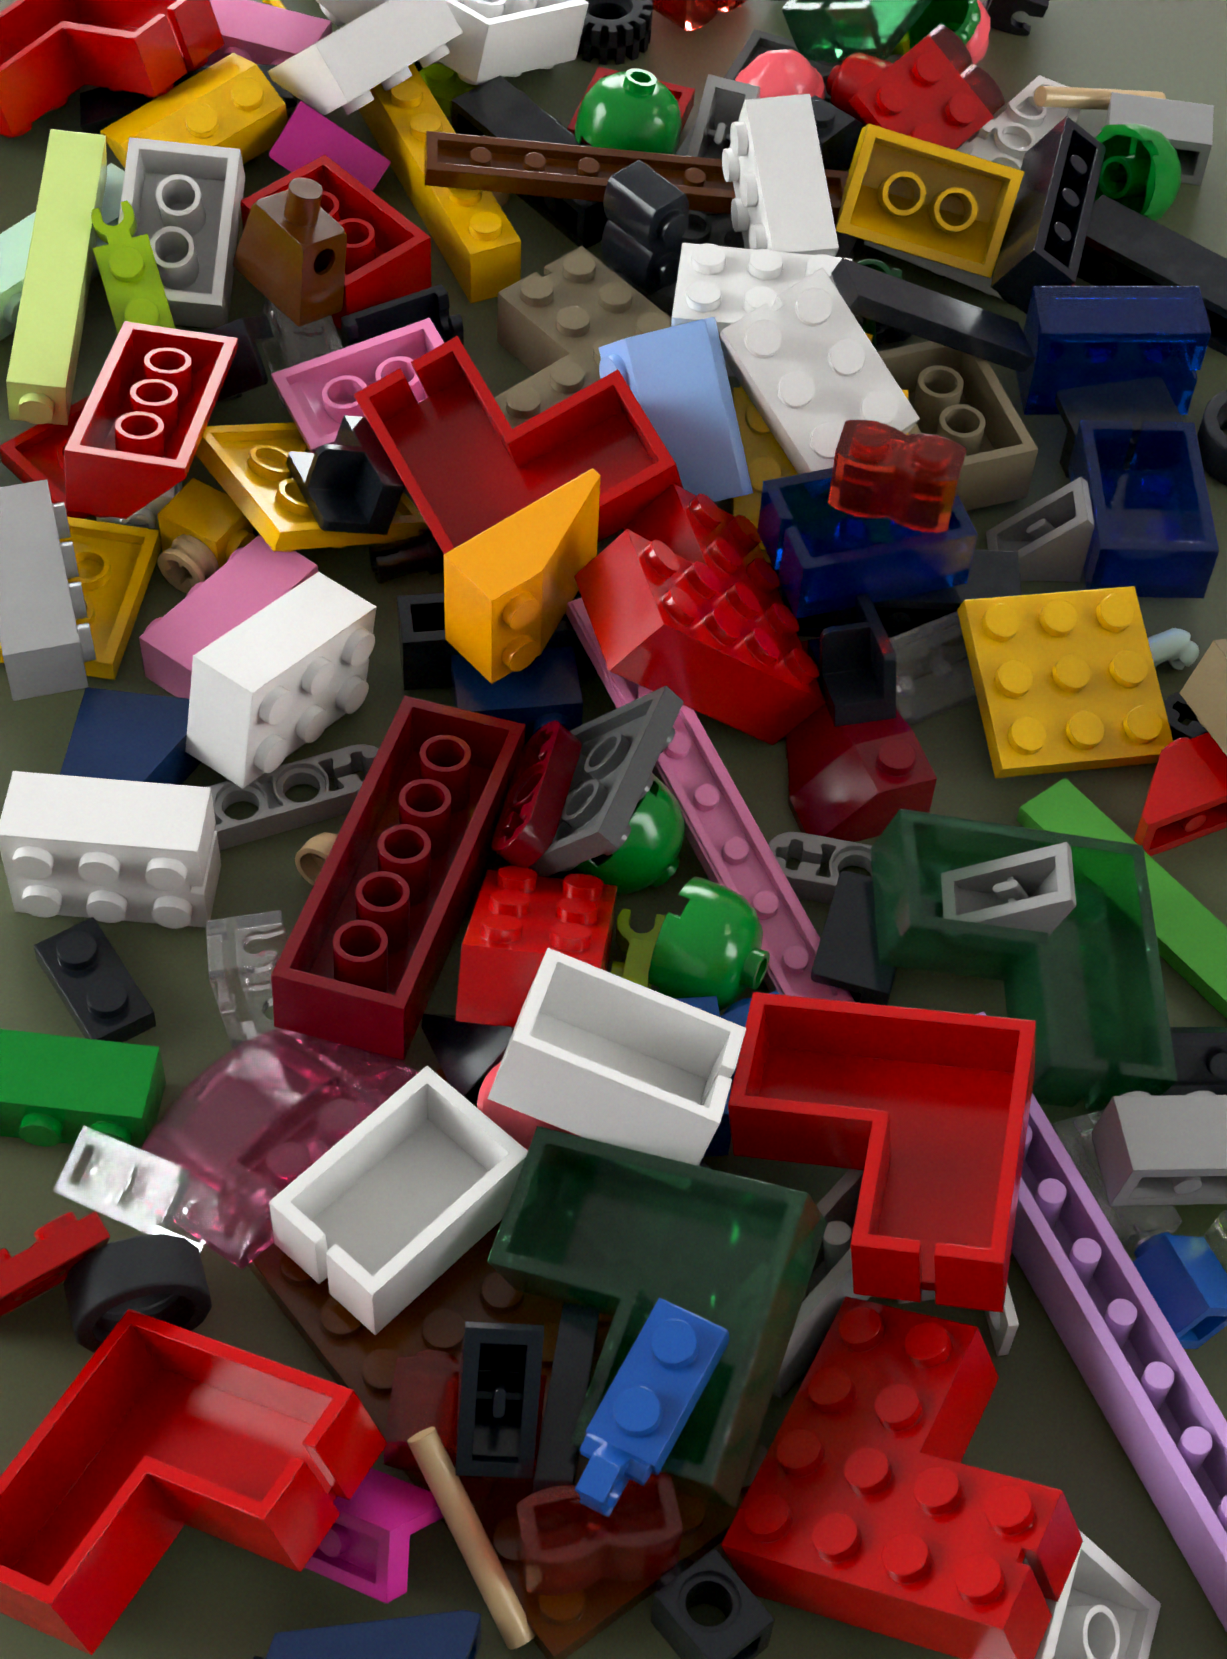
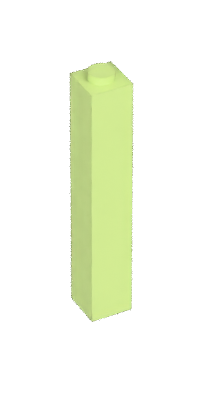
(57, 279)

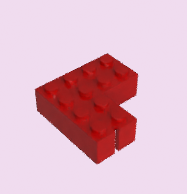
(110, 44)
(475, 470)
(701, 612)
(917, 1103)
(162, 1439)
(878, 1516)

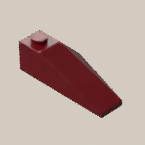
(855, 775)

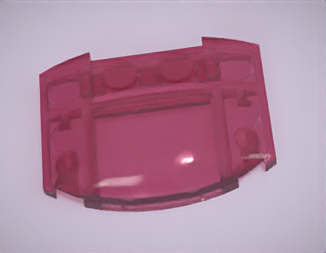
(262, 1122)

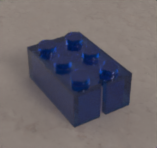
(1110, 337)
(1148, 520)
(835, 555)

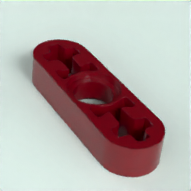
(537, 795)

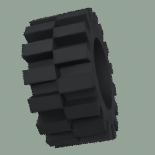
(616, 30)

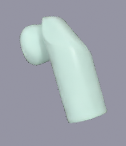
(1175, 647)

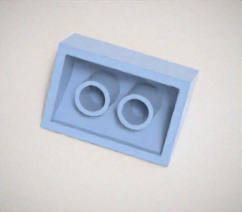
(689, 401)

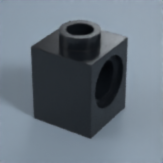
(715, 1583)

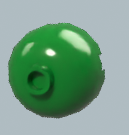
(630, 113)
(1139, 169)
(650, 849)
(710, 946)

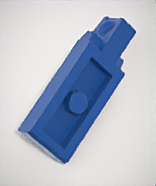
(648, 1403)

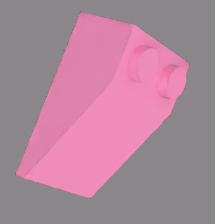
(323, 387)

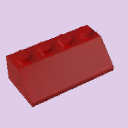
(144, 418)

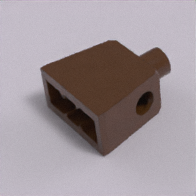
(295, 253)

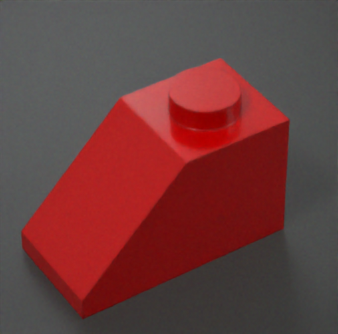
(1184, 795)

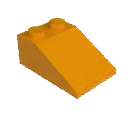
(517, 577)

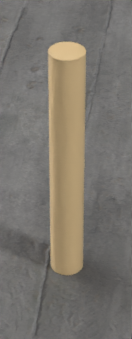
(1082, 97)
(471, 1537)

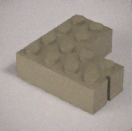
(559, 324)

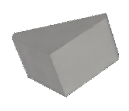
(718, 109)
(1049, 535)
(1014, 891)

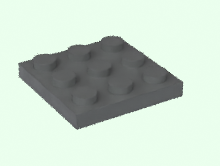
(607, 781)

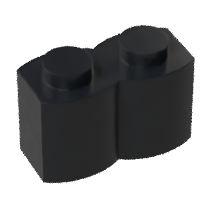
(644, 226)

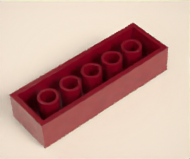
(398, 880)

